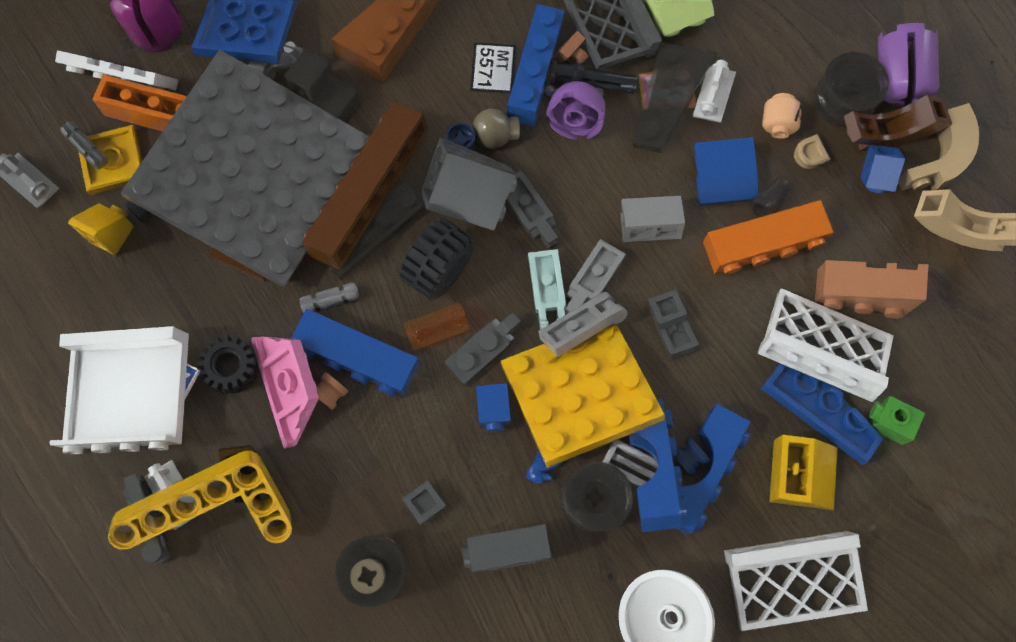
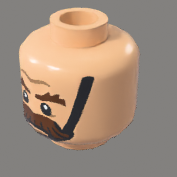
(782, 115)

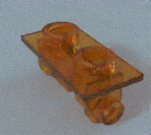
(436, 326)

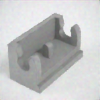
(652, 218)

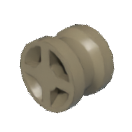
(373, 574)

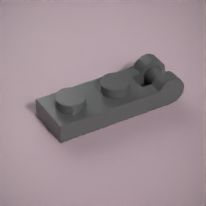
(157, 548)

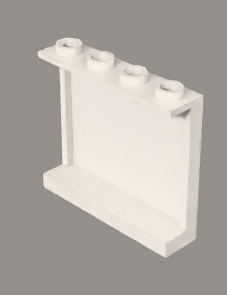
(124, 390)

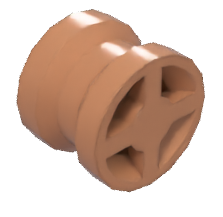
(330, 391)

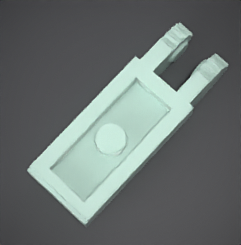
(547, 284)

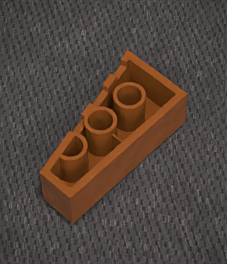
(382, 34)

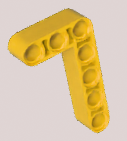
(206, 498)

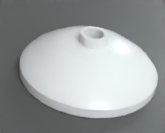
(648, 604)

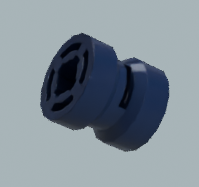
(462, 134)

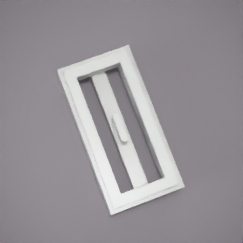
(635, 453)

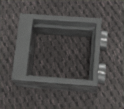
(507, 549)

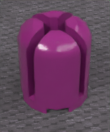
(149, 22)

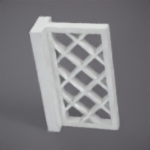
(822, 361)
(796, 551)

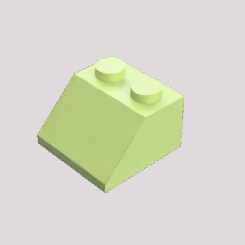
(673, 15)

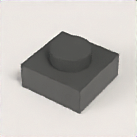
(424, 502)

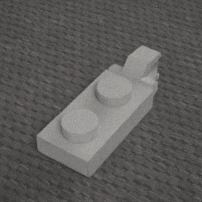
(594, 274)

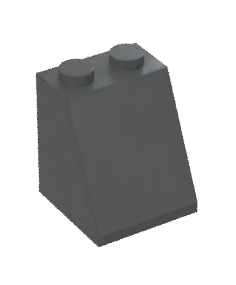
(467, 185)

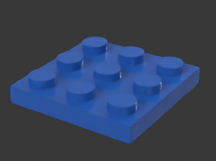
(245, 29)

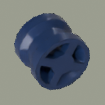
(691, 456)

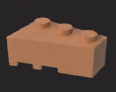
(871, 289)

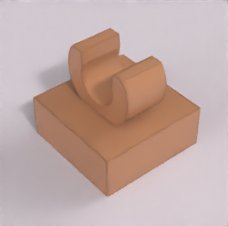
(571, 51)

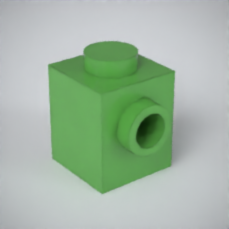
(896, 420)

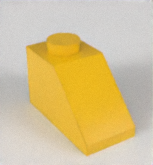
(103, 226)

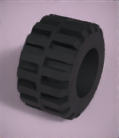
(437, 258)

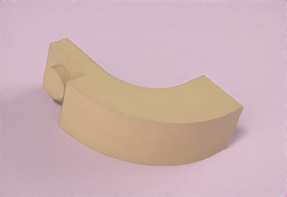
(958, 149)
(955, 221)

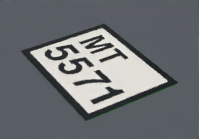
(493, 67)

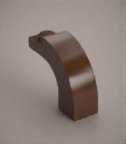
(899, 126)

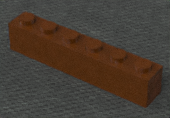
(365, 185)

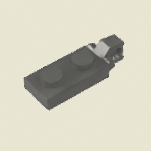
(532, 211)
(482, 349)

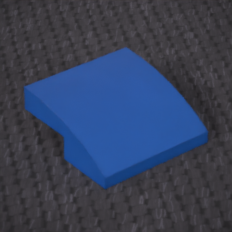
(726, 171)

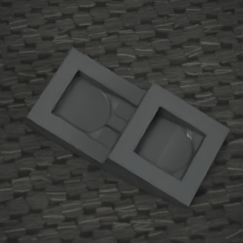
(672, 324)

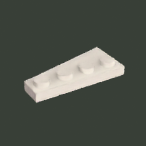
(79, 63)

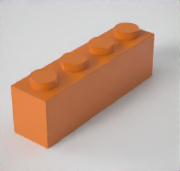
(136, 102)
(768, 237)

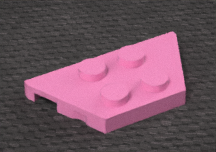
(287, 384)

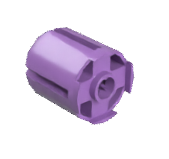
(921, 49)

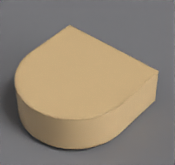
(811, 153)

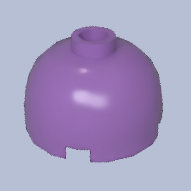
(576, 110)

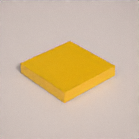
(123, 155)

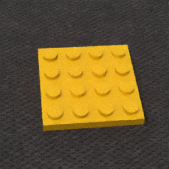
(582, 396)

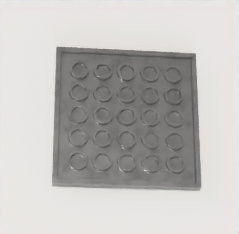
(246, 167)

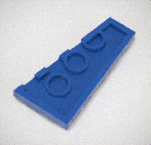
(824, 410)

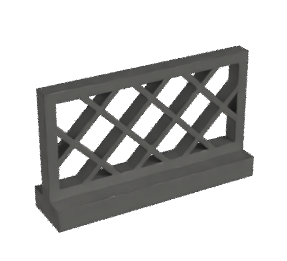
(637, 19)

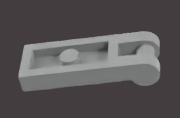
(582, 323)

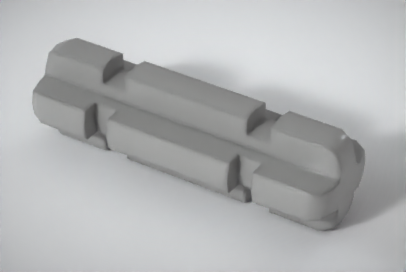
(330, 297)

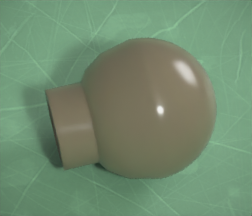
(495, 128)

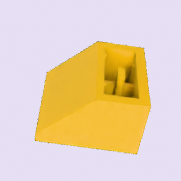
(803, 472)

